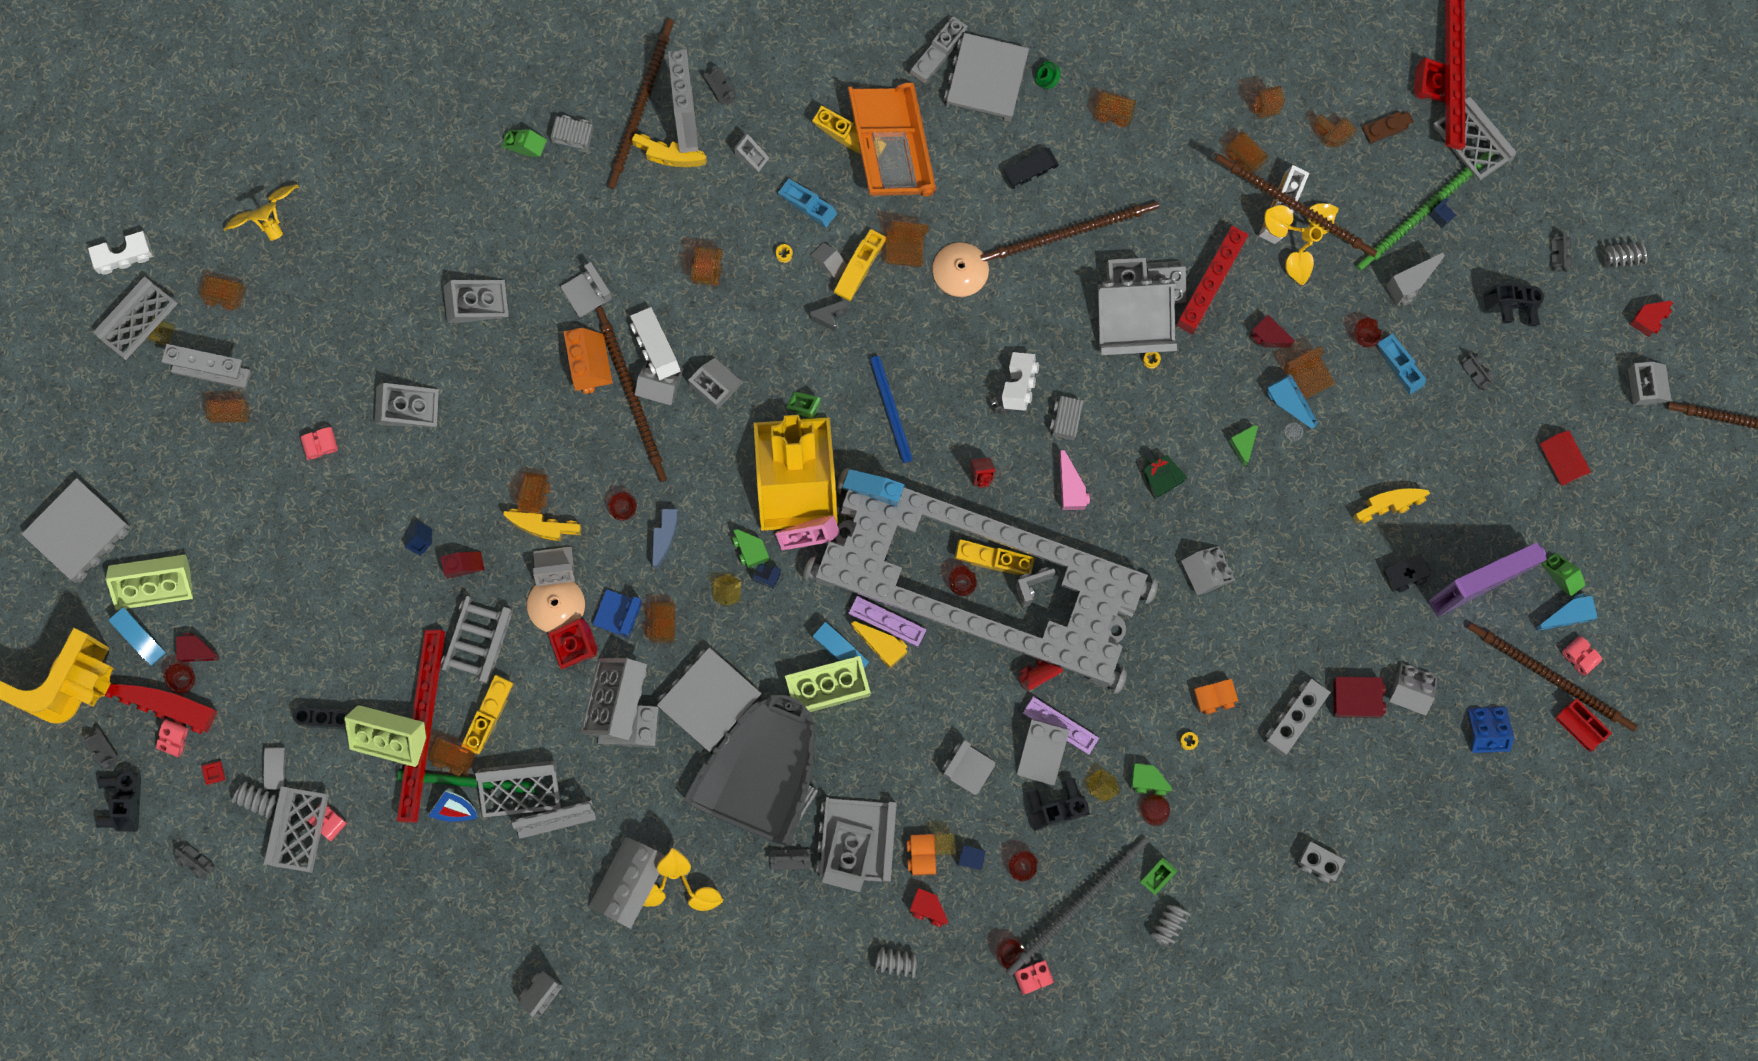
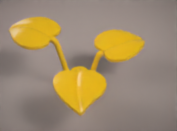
(1278, 222)
(269, 225)
(677, 865)

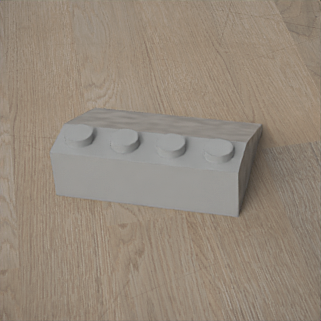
(614, 698)
(627, 882)

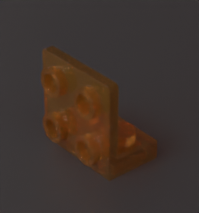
(905, 243)
(1310, 373)

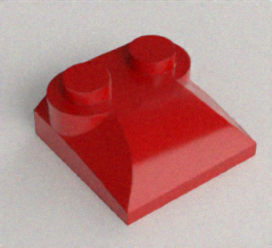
(1430, 80)
(573, 643)
(1038, 674)

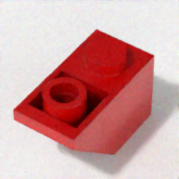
(1650, 316)
(928, 906)

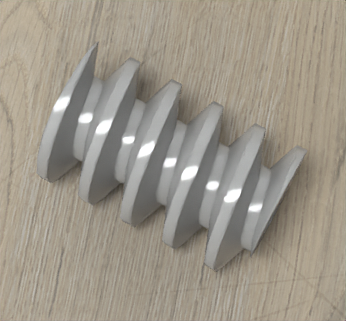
(1625, 253)
(255, 800)
(1170, 925)
(897, 962)

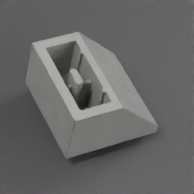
(714, 383)
(1649, 383)
(658, 390)
(1208, 570)
(1414, 689)

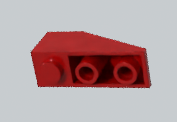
(982, 472)

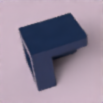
(1442, 214)
(418, 538)
(767, 576)
(971, 857)

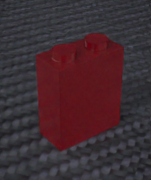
(1358, 697)

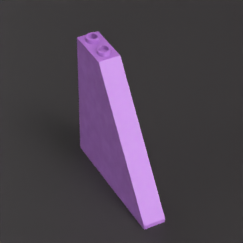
(1487, 578)

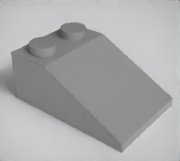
(1407, 283)
(475, 300)
(406, 405)
(644, 729)
(1043, 751)
(848, 856)
(539, 994)

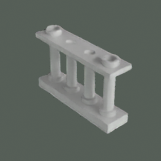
(206, 366)
(490, 654)

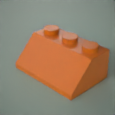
(587, 358)

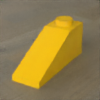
(884, 645)

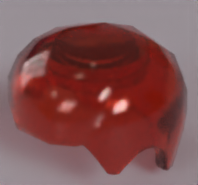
(1367, 332)
(620, 501)
(962, 573)
(177, 671)
(1155, 810)
(1016, 869)
(1007, 948)

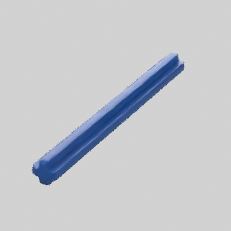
(891, 409)

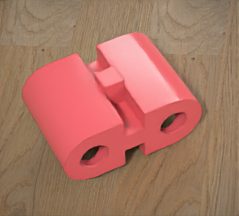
(319, 443)
(1582, 655)
(172, 738)
(331, 824)
(1034, 977)

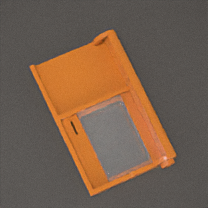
(892, 141)

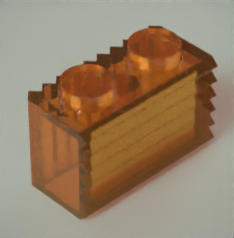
(1268, 102)
(1114, 109)
(1246, 152)
(222, 292)
(227, 411)
(533, 493)
(662, 622)
(451, 756)

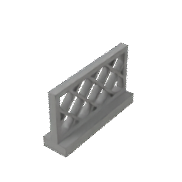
(1489, 133)
(127, 311)
(514, 772)
(554, 819)
(282, 823)

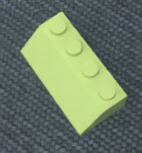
(149, 582)
(829, 684)
(385, 735)

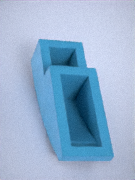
(808, 203)
(1401, 364)
(137, 636)
(836, 644)

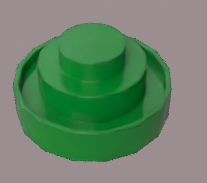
(1048, 75)

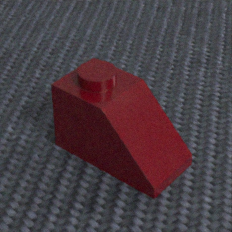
(1271, 334)
(462, 564)
(193, 649)

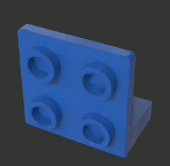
(617, 613)
(1490, 730)

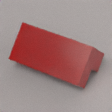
(1565, 458)
(1582, 725)

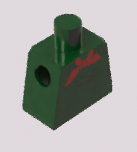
(1162, 474)

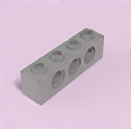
(1317, 695)

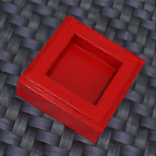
(213, 773)

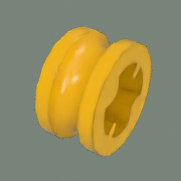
(779, 250)
(1146, 360)
(1184, 744)

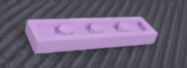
(887, 621)
(1077, 735)

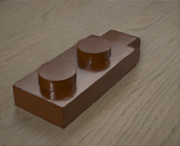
(1387, 126)

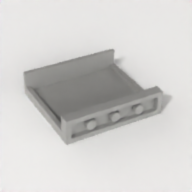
(986, 76)
(683, 101)
(1136, 316)
(76, 531)
(708, 699)
(864, 814)

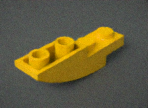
(837, 128)
(671, 156)
(859, 265)
(1397, 500)
(534, 524)
(993, 558)
(488, 714)

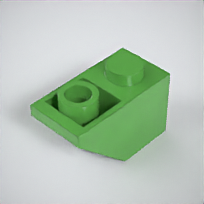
(524, 142)
(751, 547)
(1564, 574)
(1149, 778)

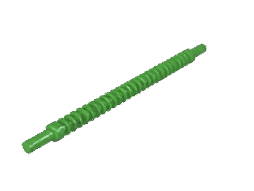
(1418, 215)

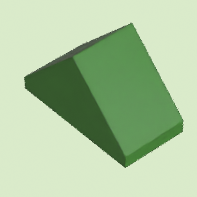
(804, 404)
(1243, 444)
(1158, 876)

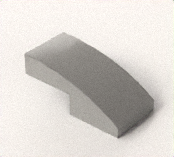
(274, 767)

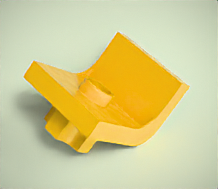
(794, 471)
(73, 678)

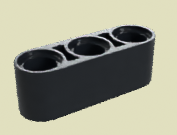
(1030, 167)
(313, 718)

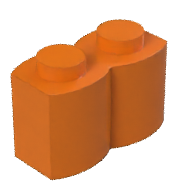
(1216, 696)
(923, 855)

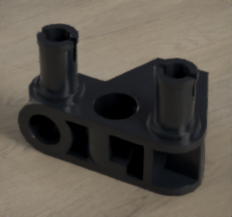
(1511, 296)
(125, 796)
(1063, 809)

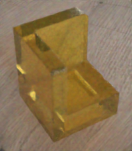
(162, 333)
(727, 590)
(1103, 785)
(945, 845)

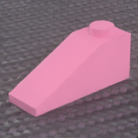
(1072, 488)
(808, 533)

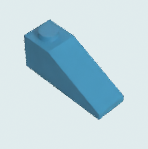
(1290, 398)
(874, 487)
(1576, 611)

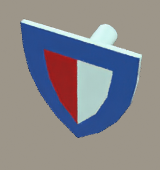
(453, 808)

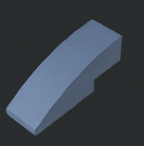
(664, 536)

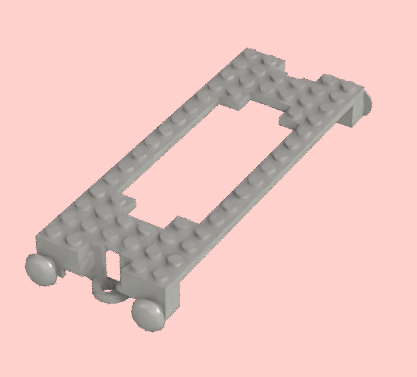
(1081, 647)

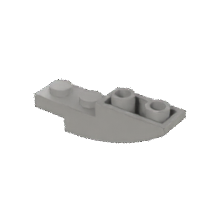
(939, 50)

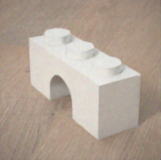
(136, 250)
(1018, 394)

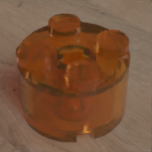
(706, 265)

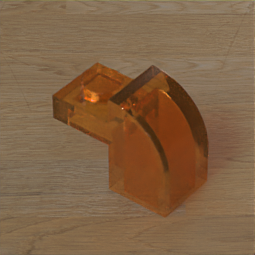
(1335, 135)

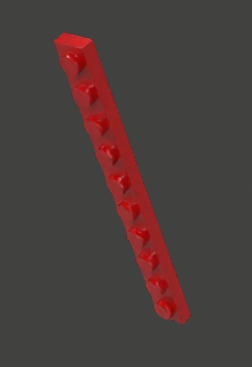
(1455, 73)
(422, 711)

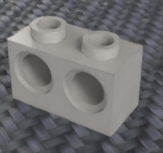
(1322, 857)

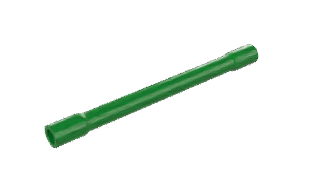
(468, 781)

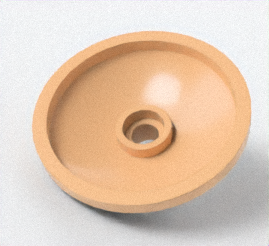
(960, 281)
(548, 617)

